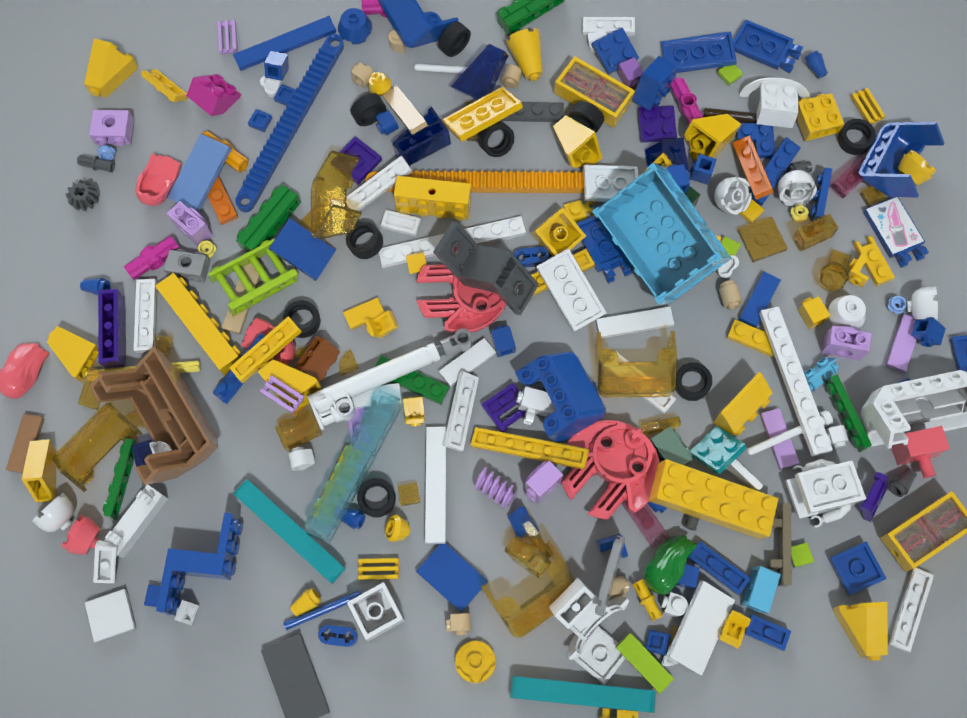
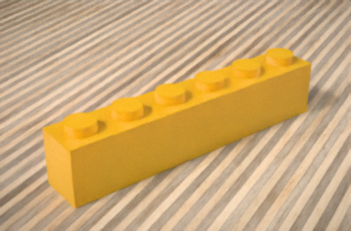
(198, 323)

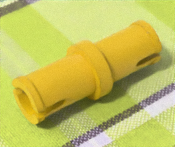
(647, 600)

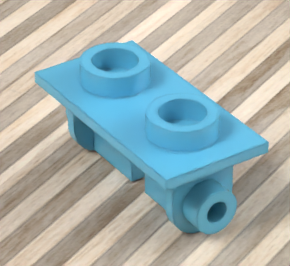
(825, 368)

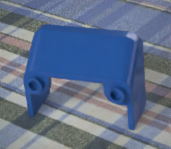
(412, 24)
(888, 150)

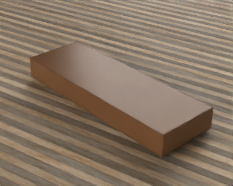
(28, 431)

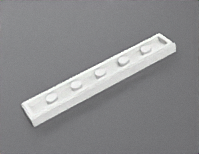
(435, 486)

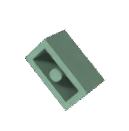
(670, 447)

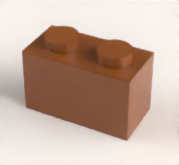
(317, 358)

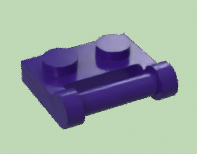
(500, 404)
(874, 496)

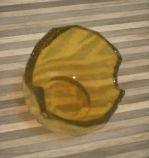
(833, 277)

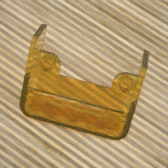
(328, 197)
(636, 378)
(92, 444)
(535, 611)

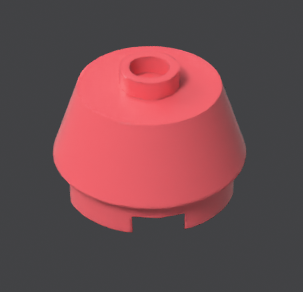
(82, 536)

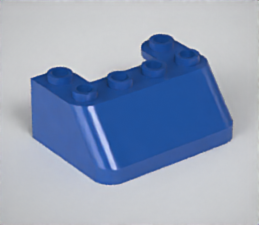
(569, 390)

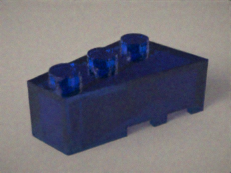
(482, 73)
(423, 142)

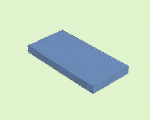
(199, 172)

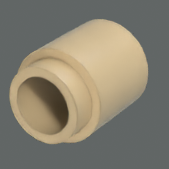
(730, 295)

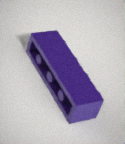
(111, 328)

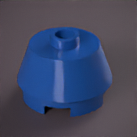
(354, 26)

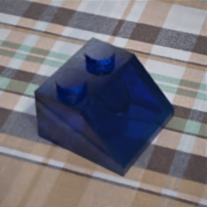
(673, 148)

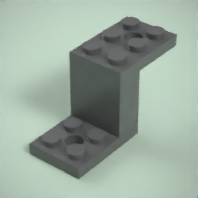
(486, 268)

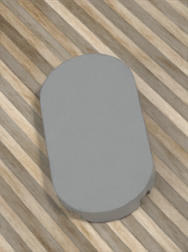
(609, 576)

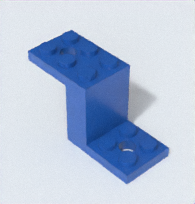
(199, 564)

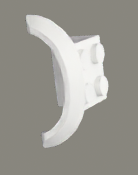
(777, 100)
(577, 611)

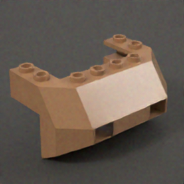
(165, 410)

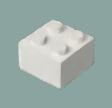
(375, 611)

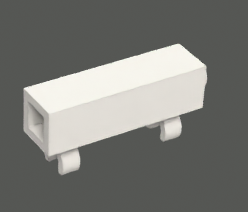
(534, 402)
(136, 520)

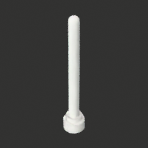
(440, 68)
(826, 418)

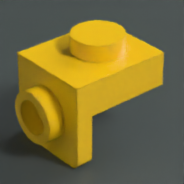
(855, 275)
(381, 325)
(414, 410)
(734, 629)

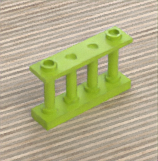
(253, 295)

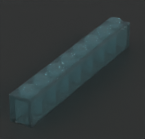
(353, 467)

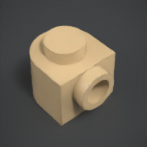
(395, 42)
(361, 74)
(511, 76)
(619, 587)
(459, 624)

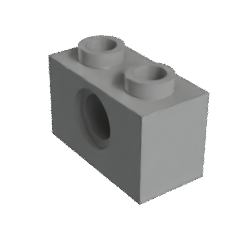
(195, 271)

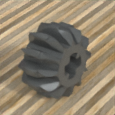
(82, 195)

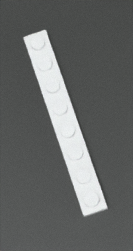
(481, 234)
(795, 381)

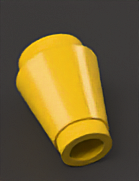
(306, 602)

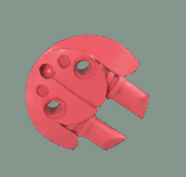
(463, 306)
(615, 465)

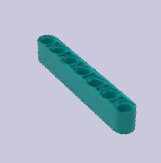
(289, 531)
(583, 694)

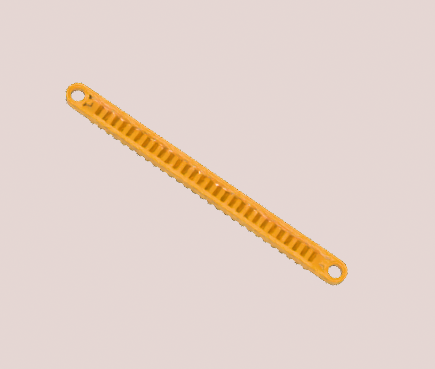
(507, 181)

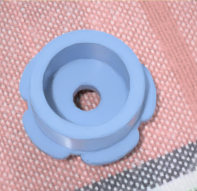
(106, 152)
(902, 304)

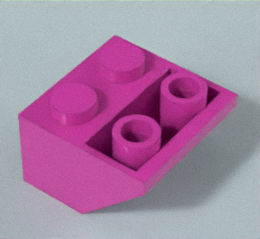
(212, 94)

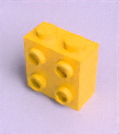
(819, 117)

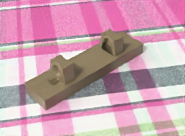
(783, 562)

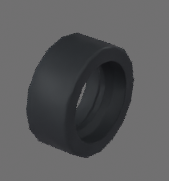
(454, 39)
(367, 108)
(587, 115)
(861, 125)
(505, 145)
(372, 249)
(306, 305)
(703, 371)
(372, 483)

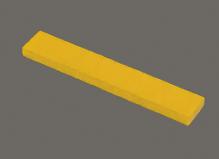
(530, 448)

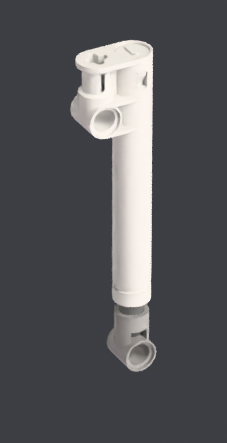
(330, 400)

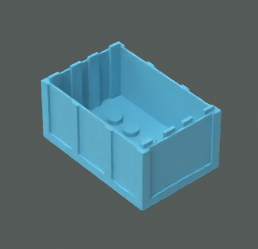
(662, 234)

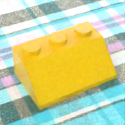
(744, 406)

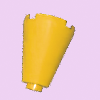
(527, 52)

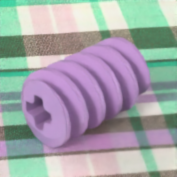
(495, 488)

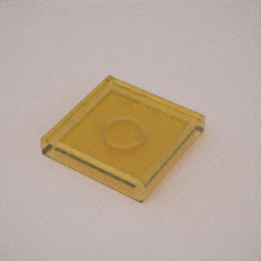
(762, 239)

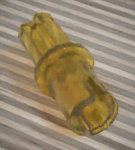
(660, 425)

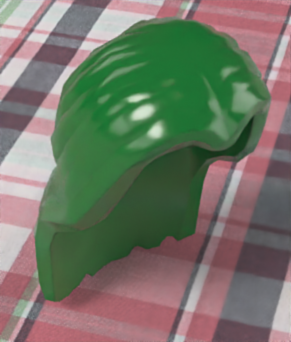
(668, 564)

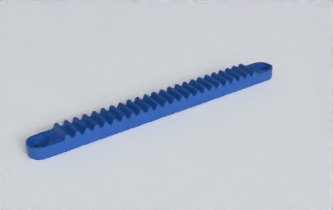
(289, 123)

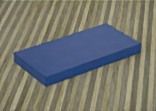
(700, 52)

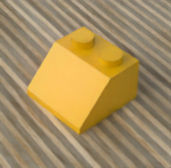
(558, 233)

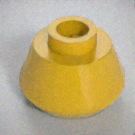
(379, 83)
(396, 528)

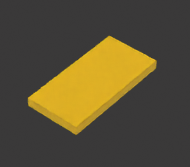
(482, 113)

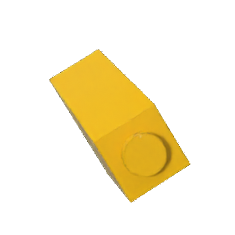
(73, 352)
(40, 471)

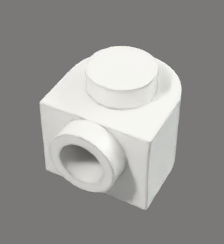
(837, 436)
(301, 458)
(674, 605)

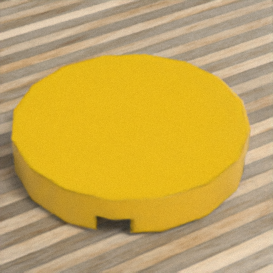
(475, 661)

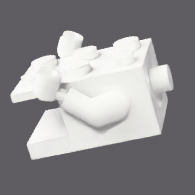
(824, 489)

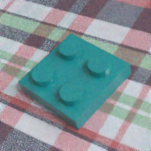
(718, 450)

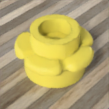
(799, 217)
(207, 244)

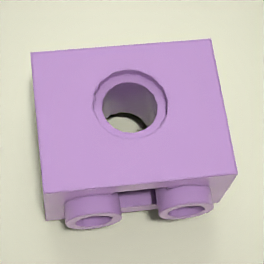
(104, 133)
(190, 223)
(846, 342)
(542, 482)

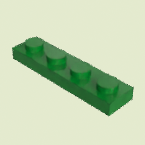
(420, 384)
(850, 418)
(119, 484)

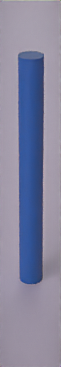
(320, 611)

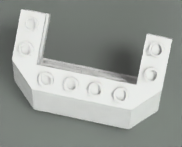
(915, 407)

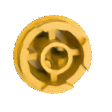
(917, 167)

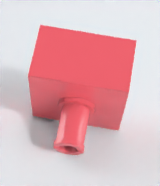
(921, 448)

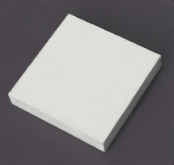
(110, 615)
(600, 656)

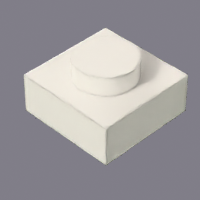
(186, 612)

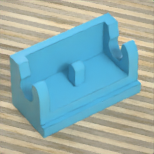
(760, 589)

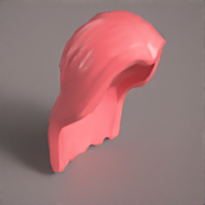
(157, 179)
(261, 326)
(21, 369)

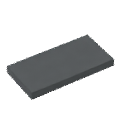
(295, 679)

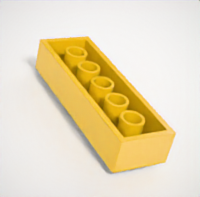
(713, 499)

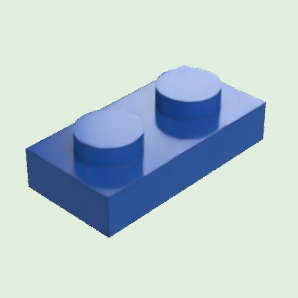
(768, 632)

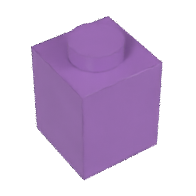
(630, 73)

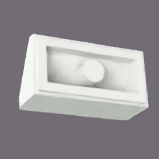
(104, 562)

